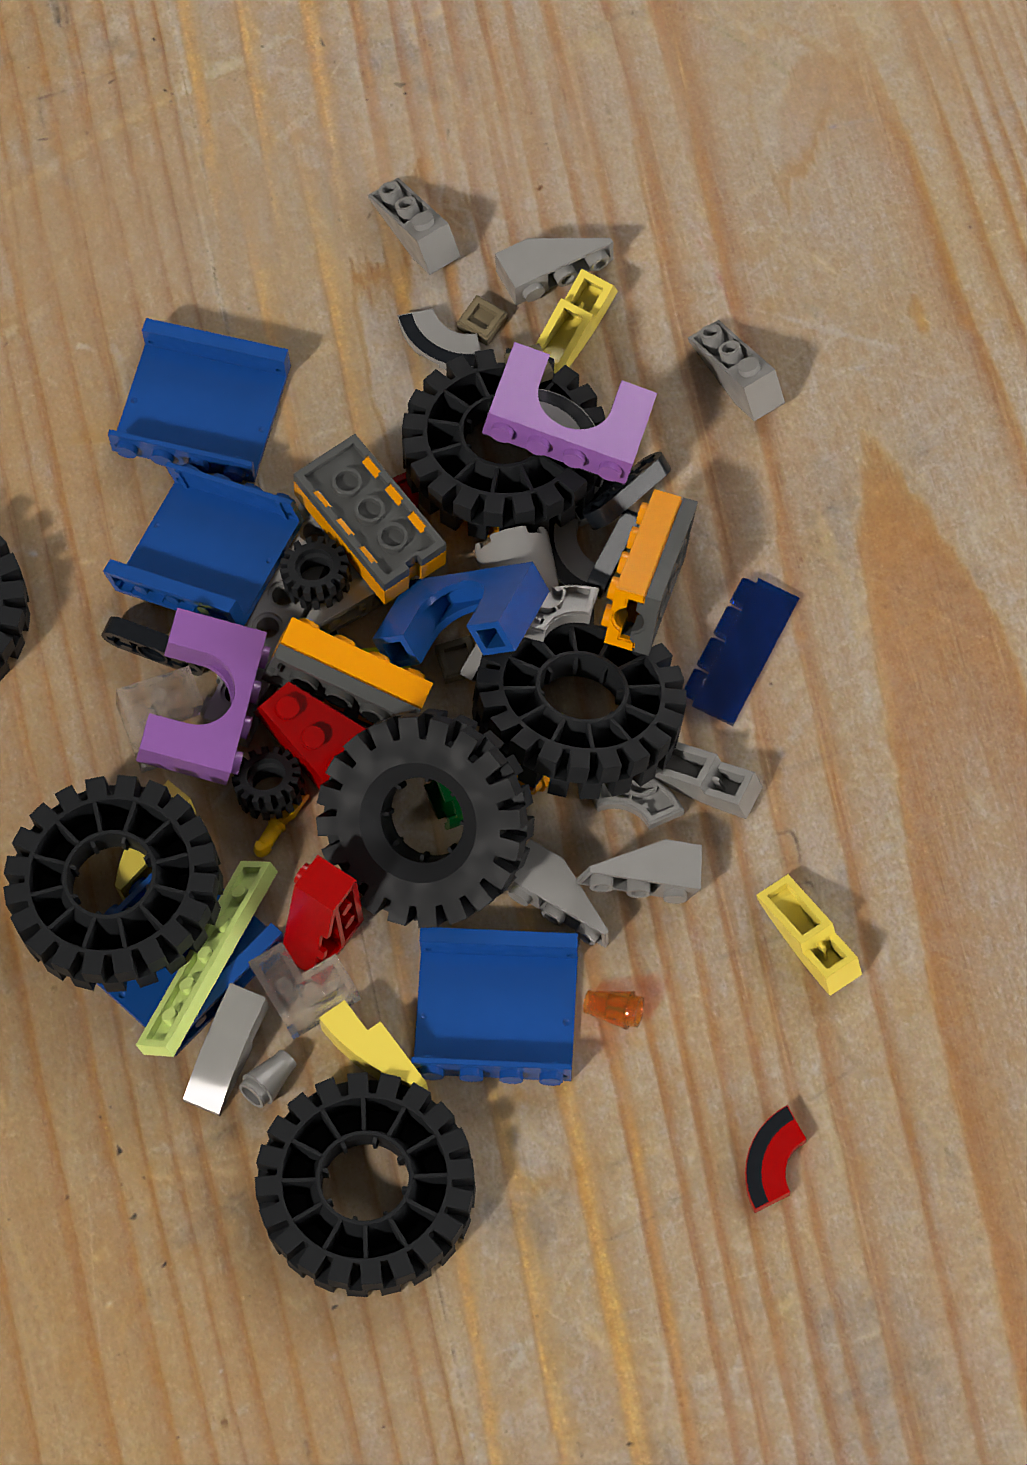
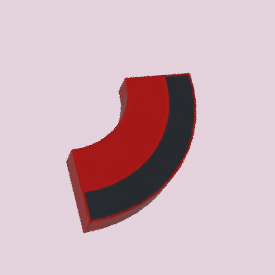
(769, 1158)

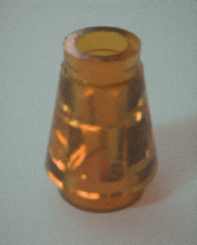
(615, 1007)

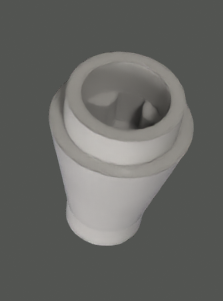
(267, 1079)

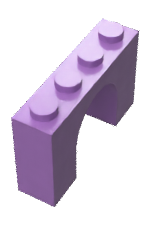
(602, 450)
(209, 748)

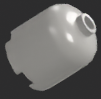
(517, 547)

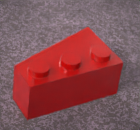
(307, 729)
(321, 913)

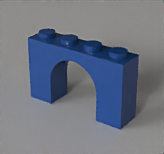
(500, 597)

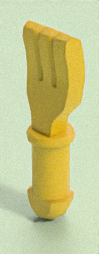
(274, 828)

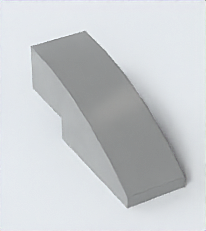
(710, 781)
(225, 1049)

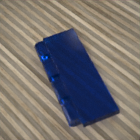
(747, 646)

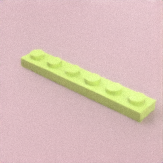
(198, 976)

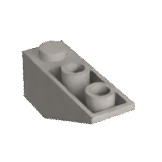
(416, 225)
(545, 263)
(739, 370)
(660, 870)
(552, 888)

